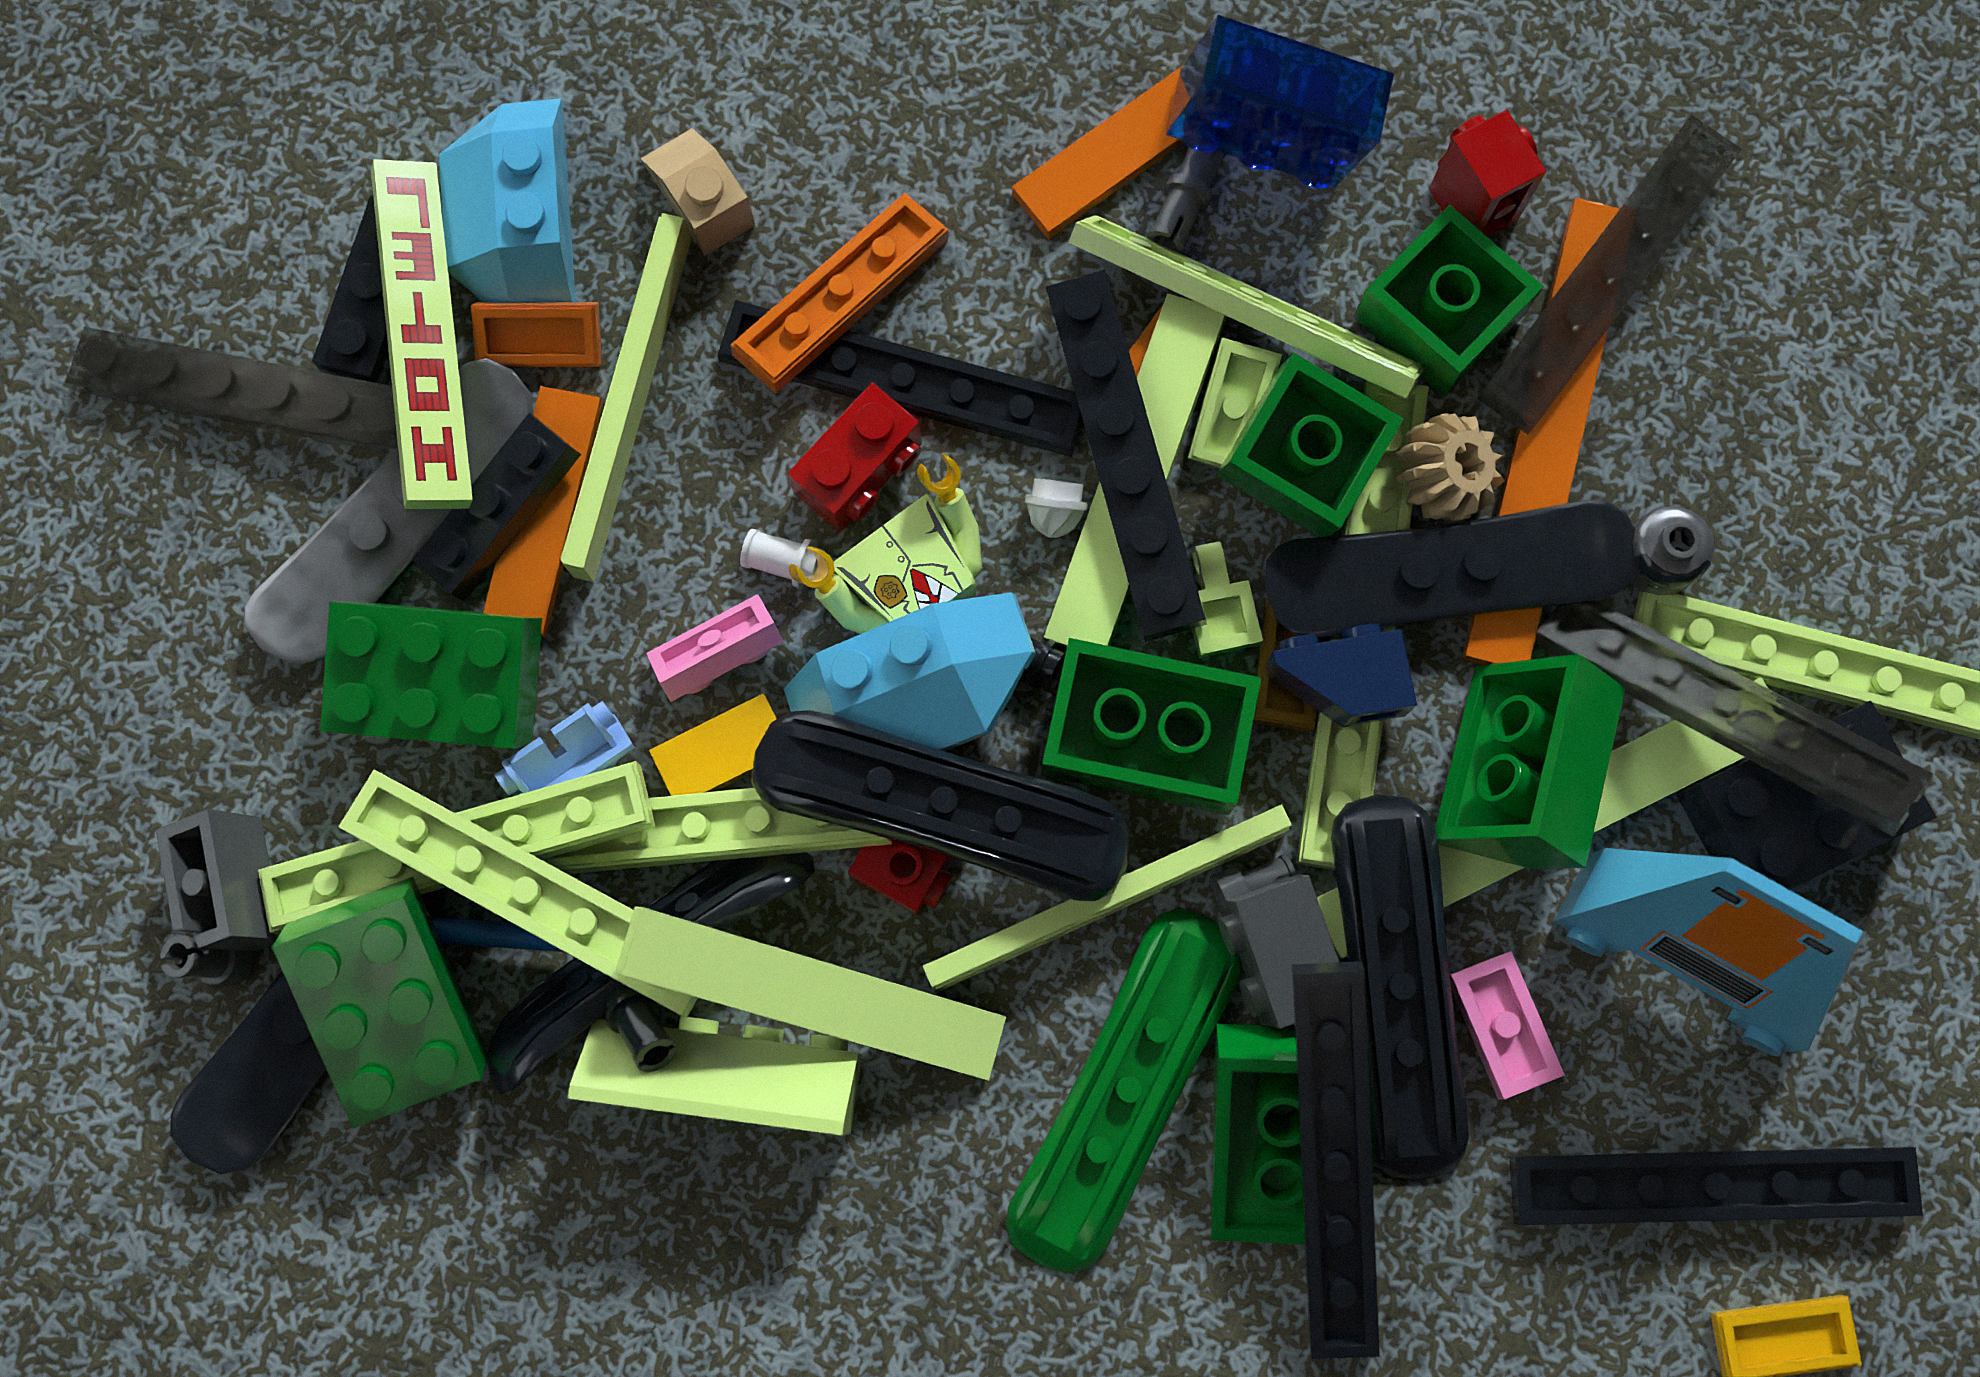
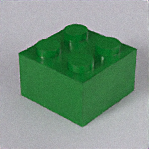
(1447, 300)
(1310, 446)

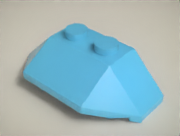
(510, 206)
(925, 675)

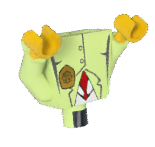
(906, 564)

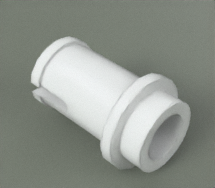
(776, 554)

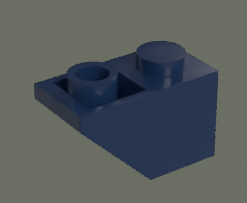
(1348, 678)

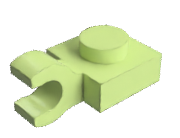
(1226, 606)

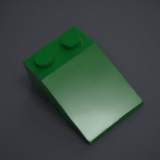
(1256, 1137)

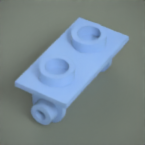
(589, 741)

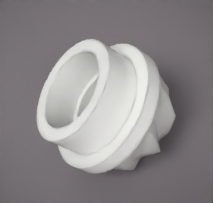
(1055, 506)

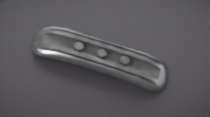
(371, 535)

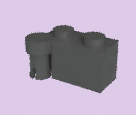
(214, 891)
(1270, 930)

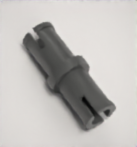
(1186, 196)

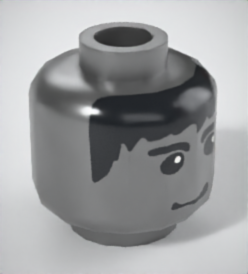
(1671, 550)

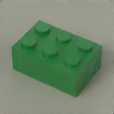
(431, 674)
(1151, 726)
(381, 1002)

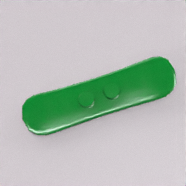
(1123, 1093)

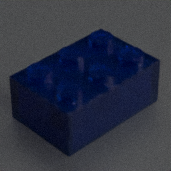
(1279, 103)

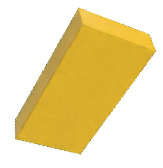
(715, 750)
(1786, 1338)

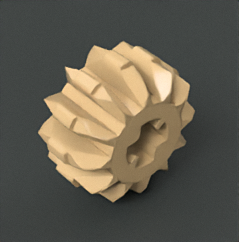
(1450, 467)

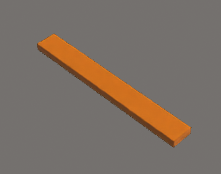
(1546, 458)

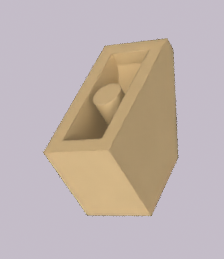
(700, 190)

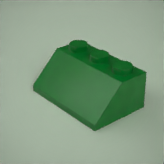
(1531, 762)

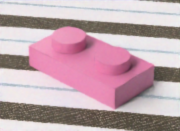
(714, 648)
(1505, 1026)

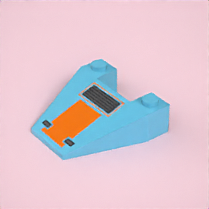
(1720, 932)

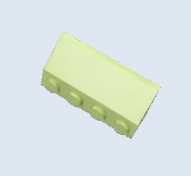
(727, 1077)

